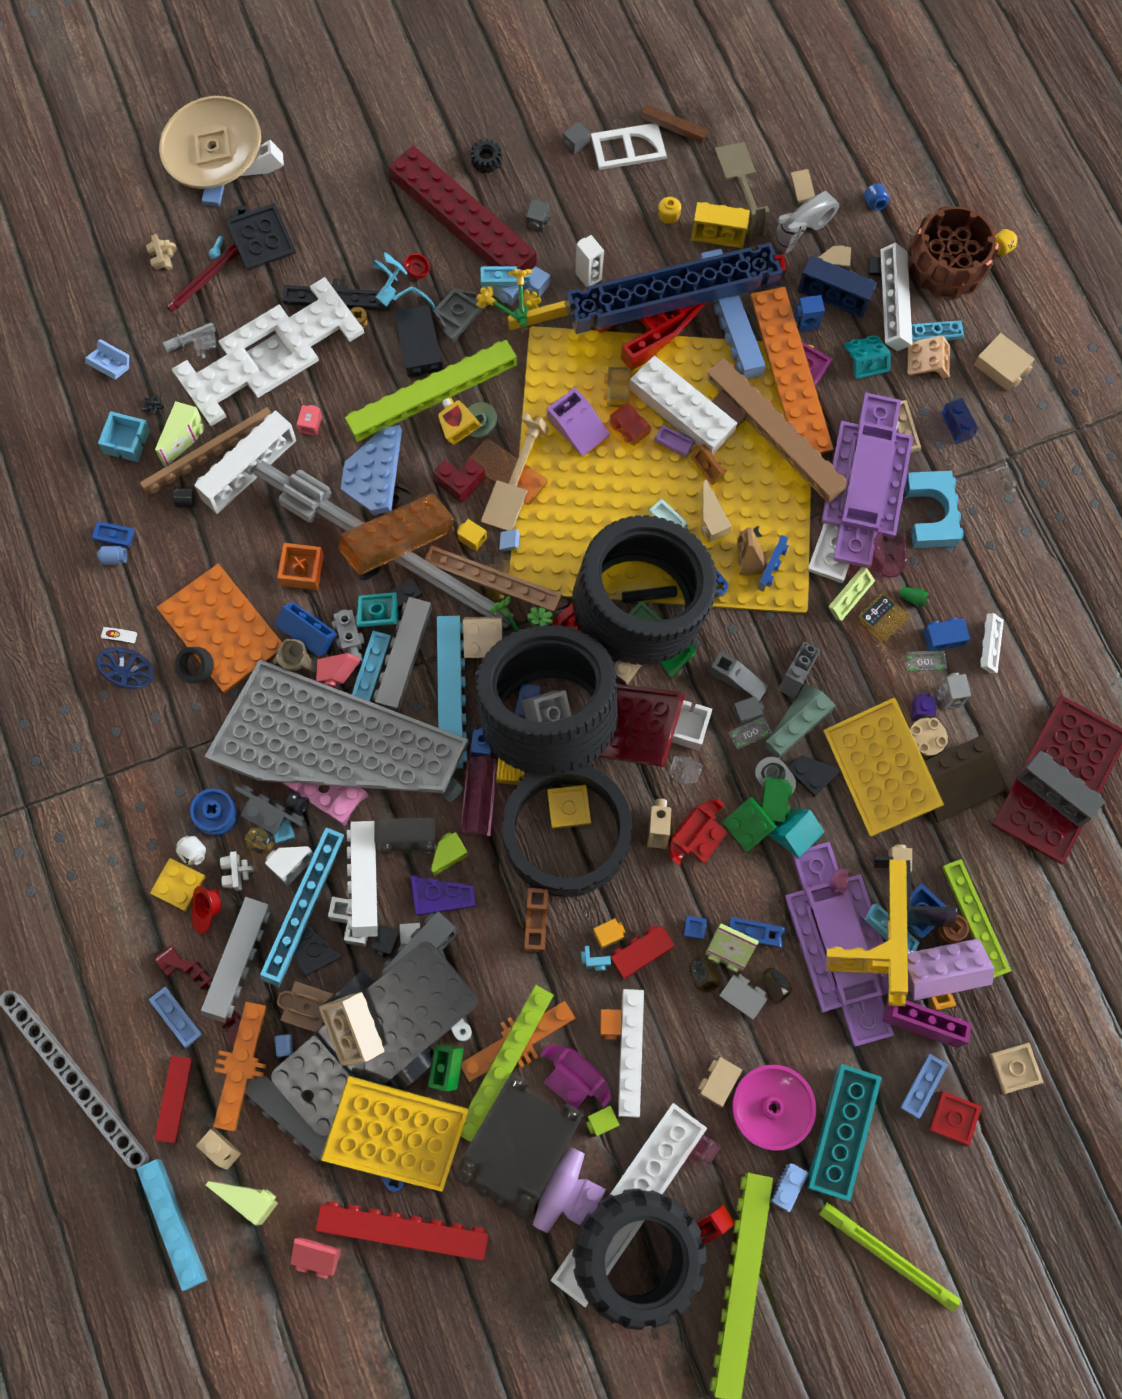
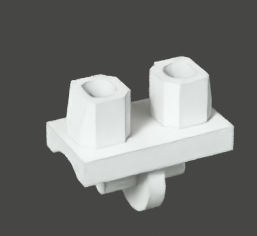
(233, 862)

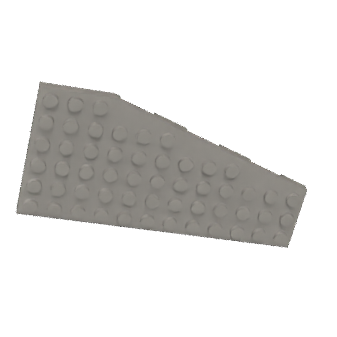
(322, 736)

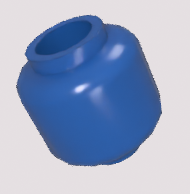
(876, 196)

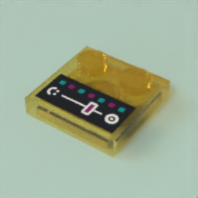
(883, 617)

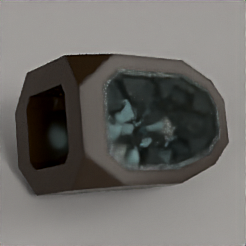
(704, 975)
(776, 985)

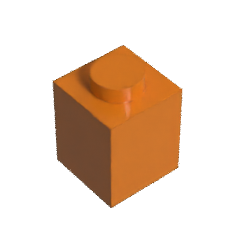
(610, 1024)

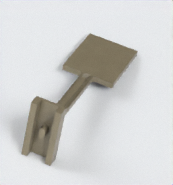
(737, 164)

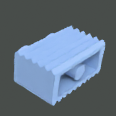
(788, 1187)

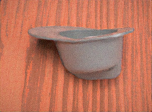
(774, 768)

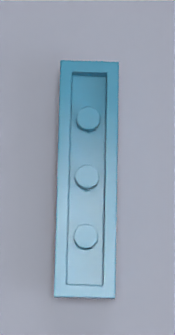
(371, 665)

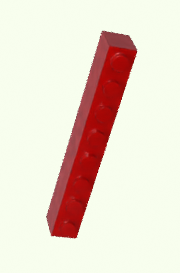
(401, 1231)

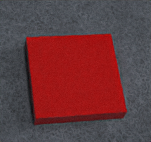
(955, 1118)

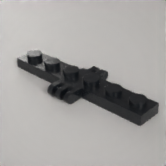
(351, 297)

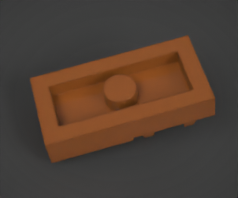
(707, 464)

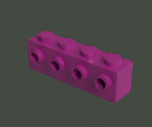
(928, 1023)

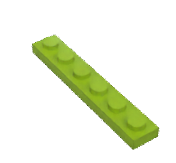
(975, 915)

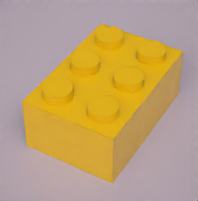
(720, 225)

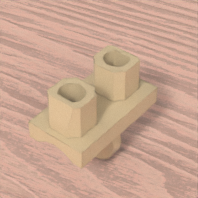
(163, 250)

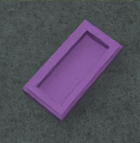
(674, 441)

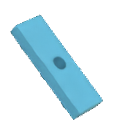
(950, 330)

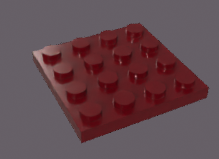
(644, 725)

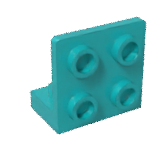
(869, 356)

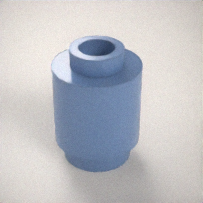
(112, 555)

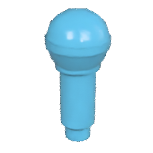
(215, 252)

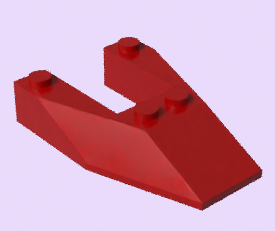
(661, 330)

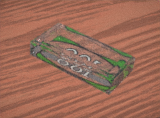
(926, 661)
(750, 733)

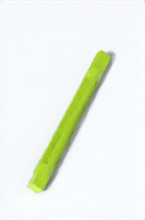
(890, 1257)

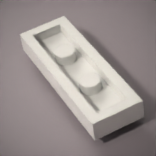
(992, 643)

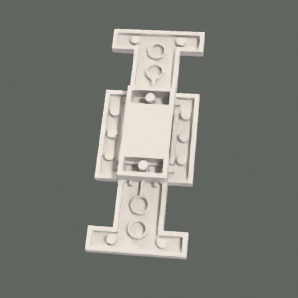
(273, 359)

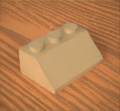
(351, 1029)

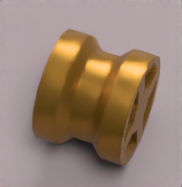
(358, 311)

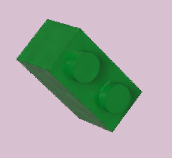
(775, 798)
(446, 1067)

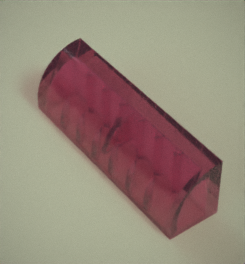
(478, 796)

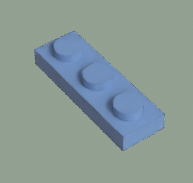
(175, 1017)
(923, 1086)

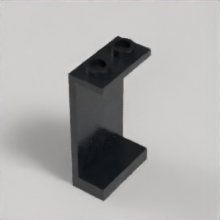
(418, 341)

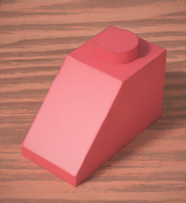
(335, 669)

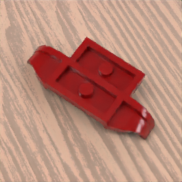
(698, 833)

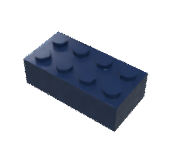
(837, 286)

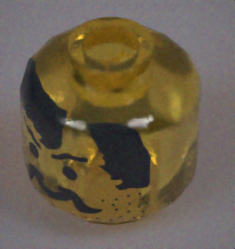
(259, 840)

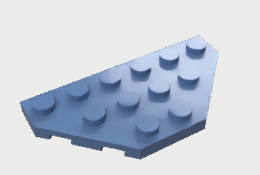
(372, 471)

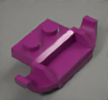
(575, 1077)

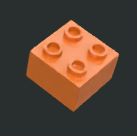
(300, 566)

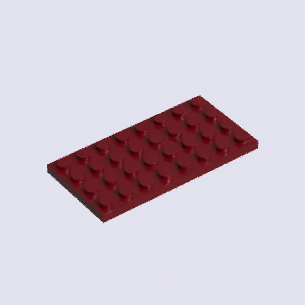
(1088, 750)

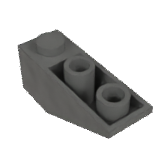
(799, 670)
(737, 676)

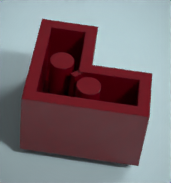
(459, 482)

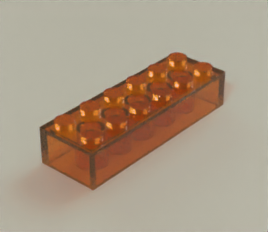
(395, 533)

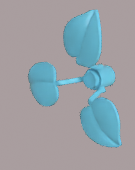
(387, 293)

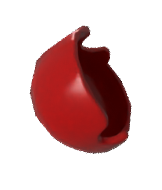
(416, 266)

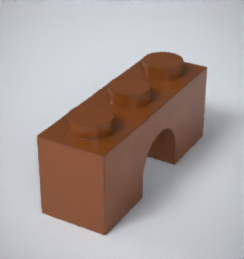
(536, 920)

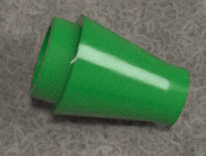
(915, 596)

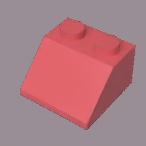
(315, 1257)

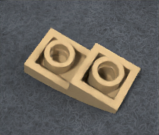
(802, 185)

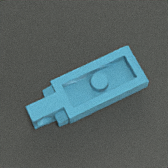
(499, 276)

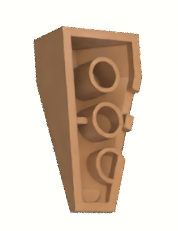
(750, 553)

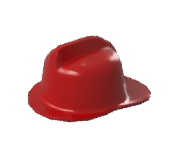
(205, 906)

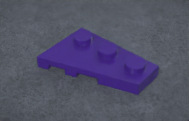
(440, 896)

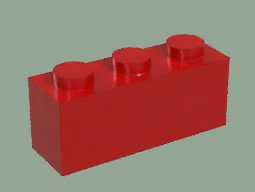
(641, 951)

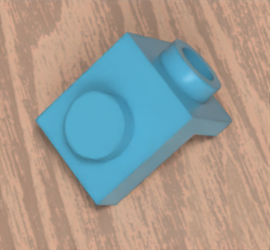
(598, 963)

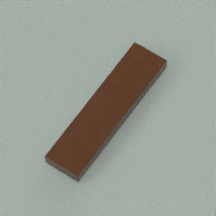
(674, 123)

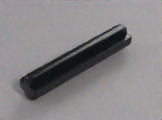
(649, 594)

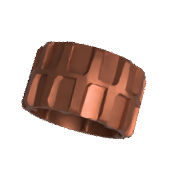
(956, 231)

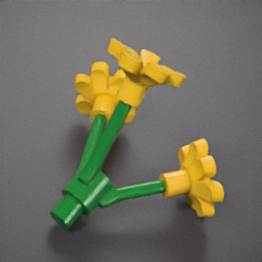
(526, 301)

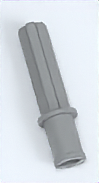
(186, 338)

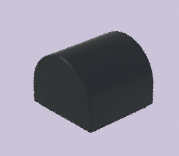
(184, 496)

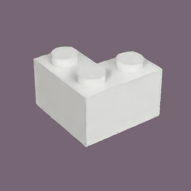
(339, 912)

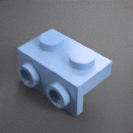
(108, 360)

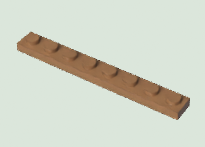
(202, 454)
(494, 579)

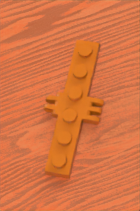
(549, 1023)
(239, 1066)

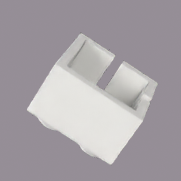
(691, 726)

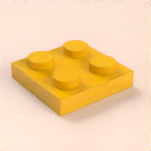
(569, 807)
(177, 884)

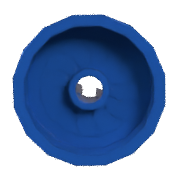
(208, 802)

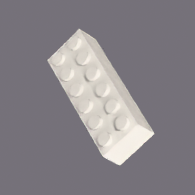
(682, 405)
(238, 466)

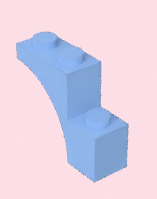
(538, 282)

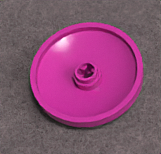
(793, 1104)

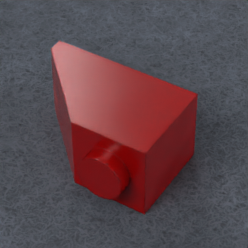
(714, 1224)

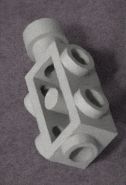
(348, 629)

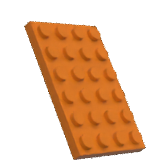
(223, 621)

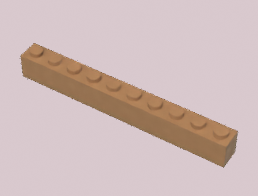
(778, 431)

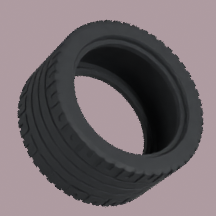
(659, 544)
(547, 654)

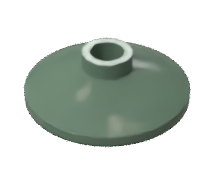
(484, 412)

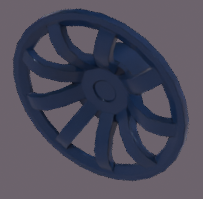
(123, 674)

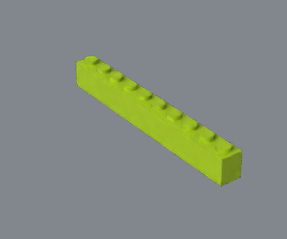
(431, 390)
(742, 1287)

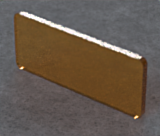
(500, 466)

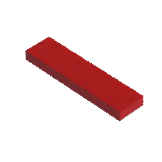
(173, 1099)

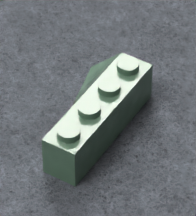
(803, 715)

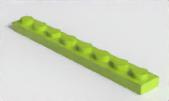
(506, 1060)

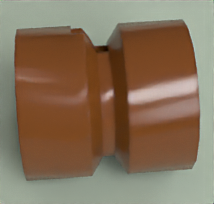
(954, 934)

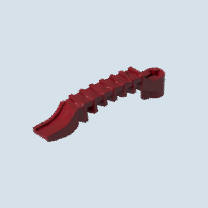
(170, 961)

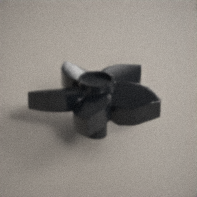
(152, 404)

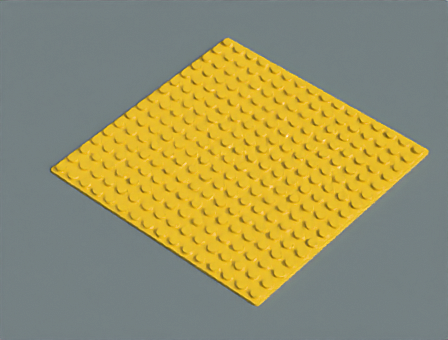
(629, 480)

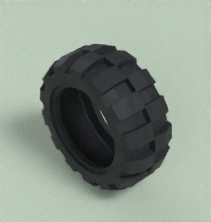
(681, 1281)

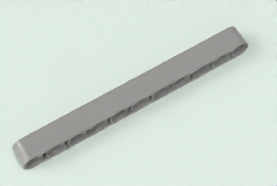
(64, 1074)

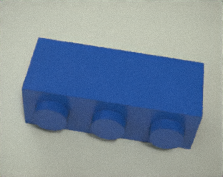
(306, 628)

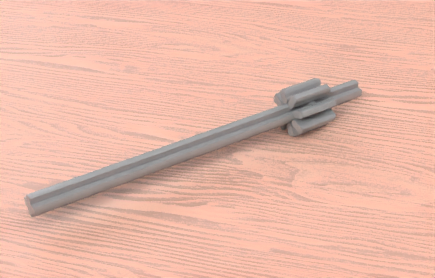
(309, 500)

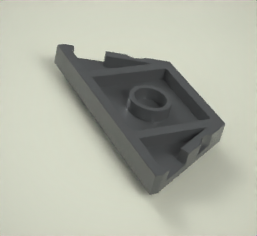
(457, 312)

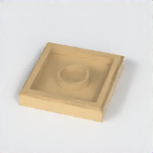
(1016, 1068)

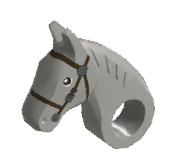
(812, 214)

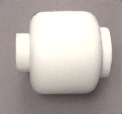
(191, 850)

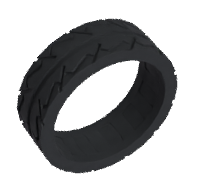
(564, 886)

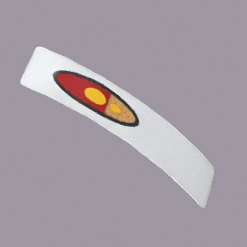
(119, 634)

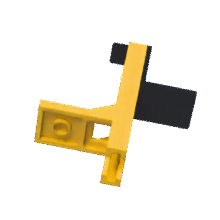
(892, 955)

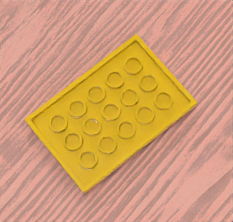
(883, 767)
(394, 1134)

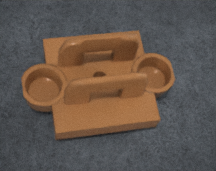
(302, 1006)

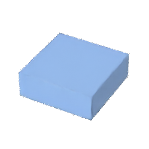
(509, 540)

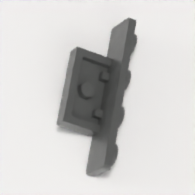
(264, 813)

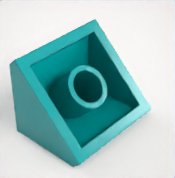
(377, 609)
(797, 831)

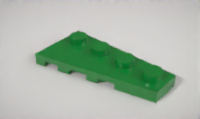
(673, 665)

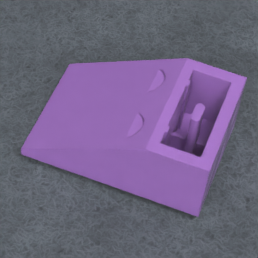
(577, 422)

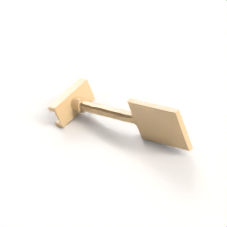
(508, 498)

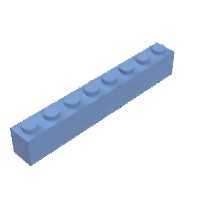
(738, 332)

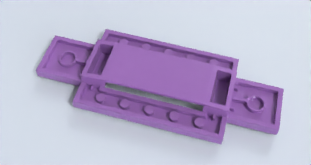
(874, 482)
(840, 925)

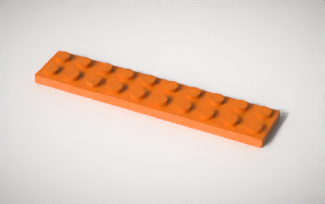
(790, 366)

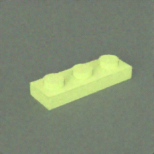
(851, 593)

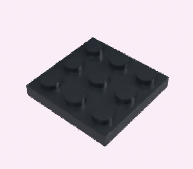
(260, 236)

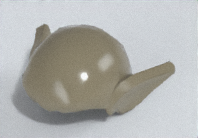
(293, 656)

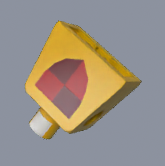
(457, 421)

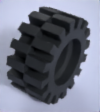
(486, 147)

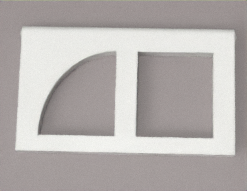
(648, 132)

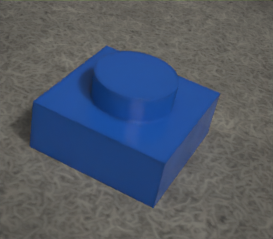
(695, 927)

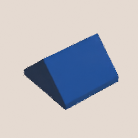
(923, 897)

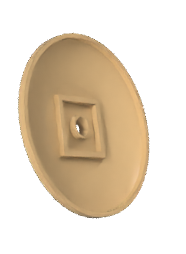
(205, 123)

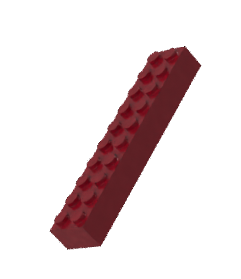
(460, 211)

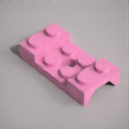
(336, 803)

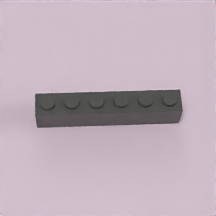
(265, 1094)

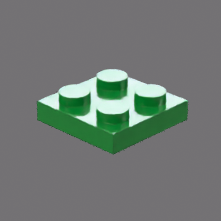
(749, 824)

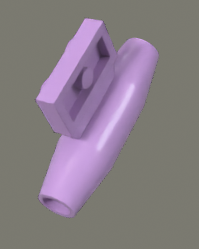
(567, 1193)

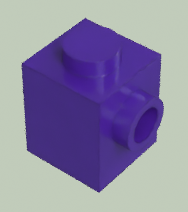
(923, 707)

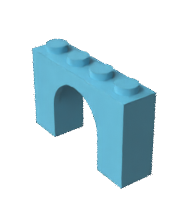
(941, 487)

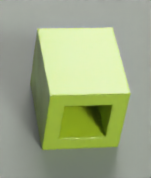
(602, 1121)

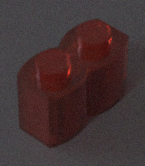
(630, 424)

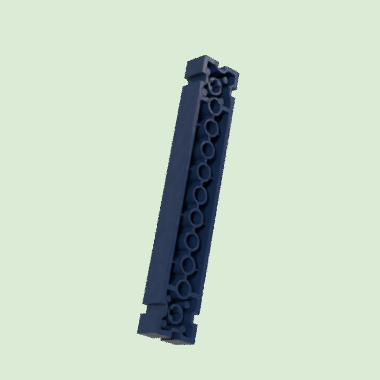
(672, 288)

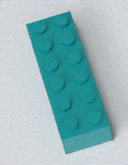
(843, 1132)

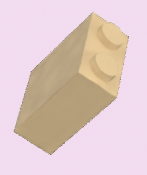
(1004, 362)

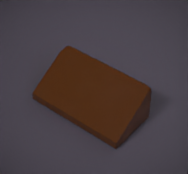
(728, 406)

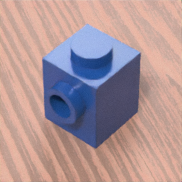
(479, 745)

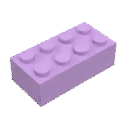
(948, 969)

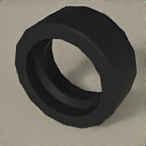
(206, 665)

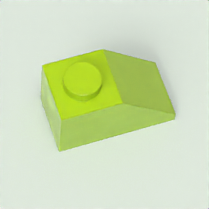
(448, 852)

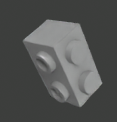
(953, 691)
(744, 996)

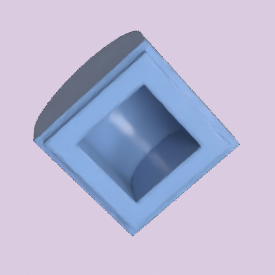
(283, 1046)

